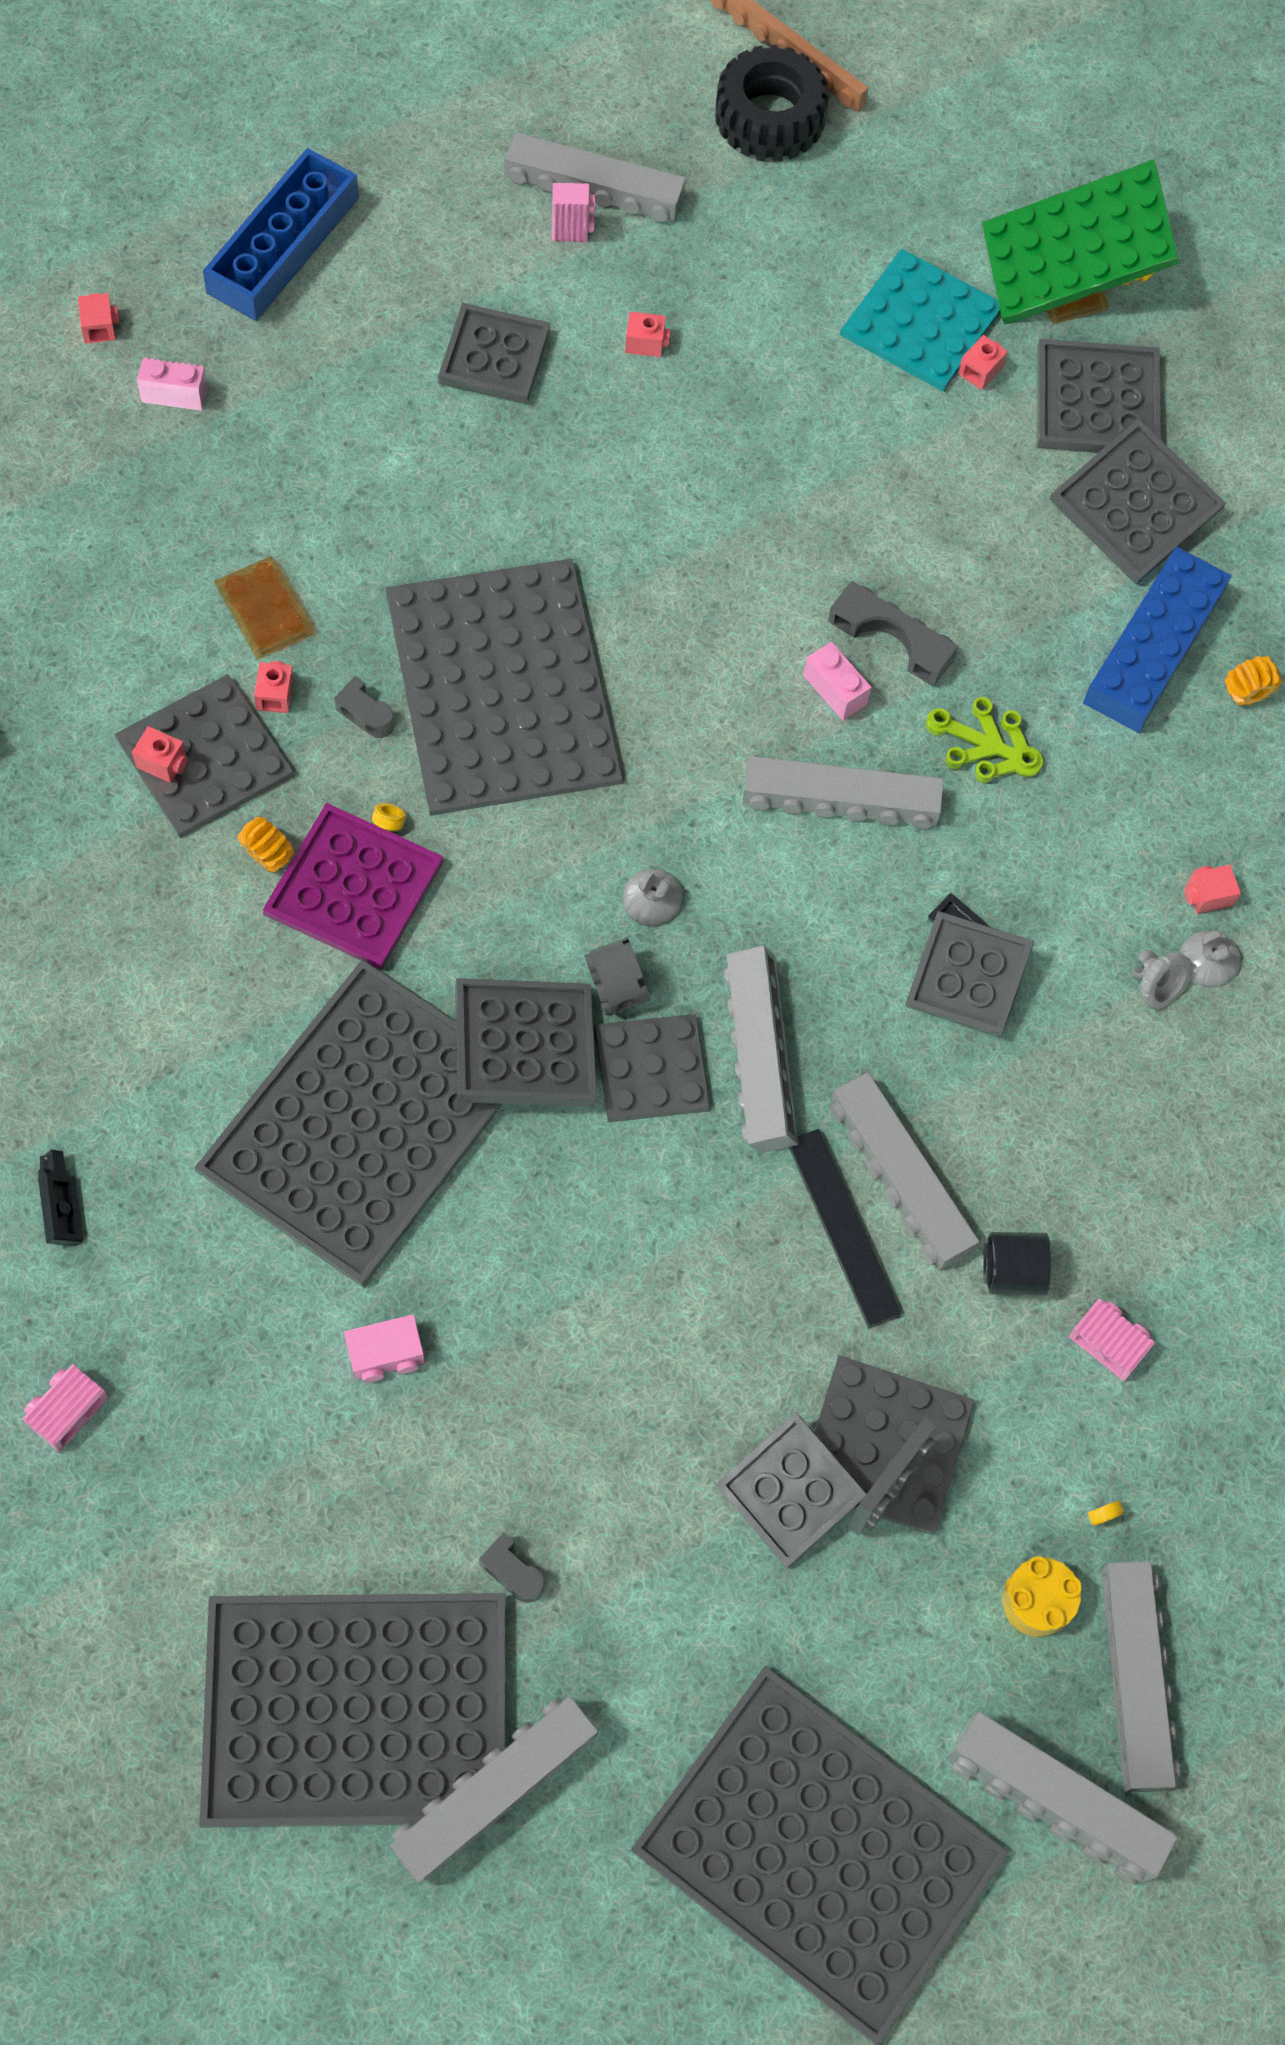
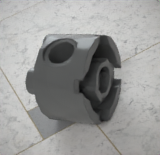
(617, 976)

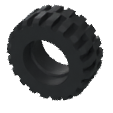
(765, 131)

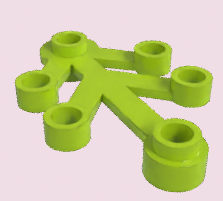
(987, 744)

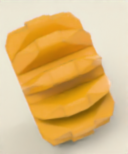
(1253, 680)
(265, 844)

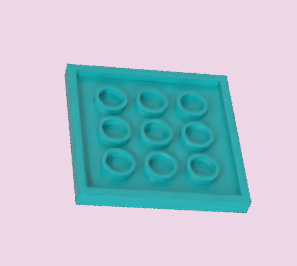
(921, 319)

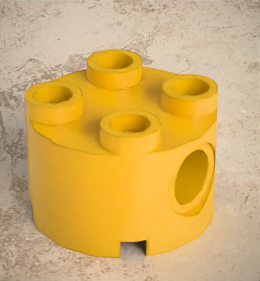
(1041, 1597)

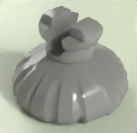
(650, 906)
(1211, 967)
(1162, 977)

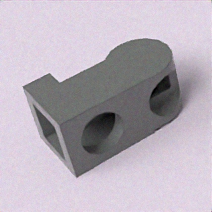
(363, 711)
(521, 1581)

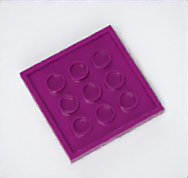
(353, 886)

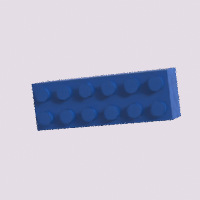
(281, 234)
(1157, 639)

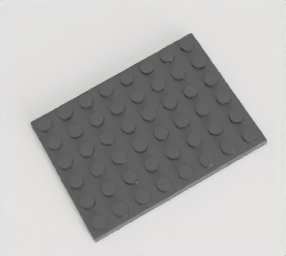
(502, 687)
(352, 1126)
(347, 1705)
(820, 1854)

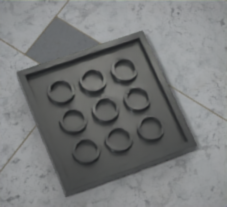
(1094, 392)
(1137, 501)
(226, 754)
(525, 1042)
(871, 1418)

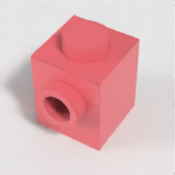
(97, 317)
(646, 334)
(982, 362)
(274, 687)
(160, 754)
(1212, 889)

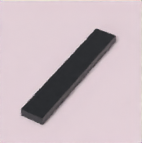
(844, 1229)

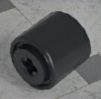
(1017, 1263)

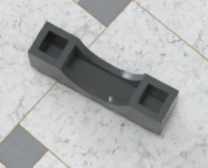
(861, 612)

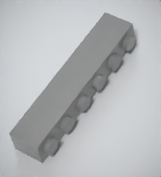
(611, 180)
(843, 791)
(761, 1050)
(903, 1171)
(1138, 1677)
(493, 1790)

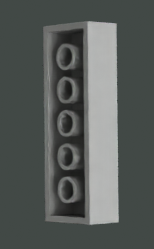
(1061, 1799)

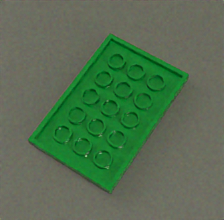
(1080, 242)

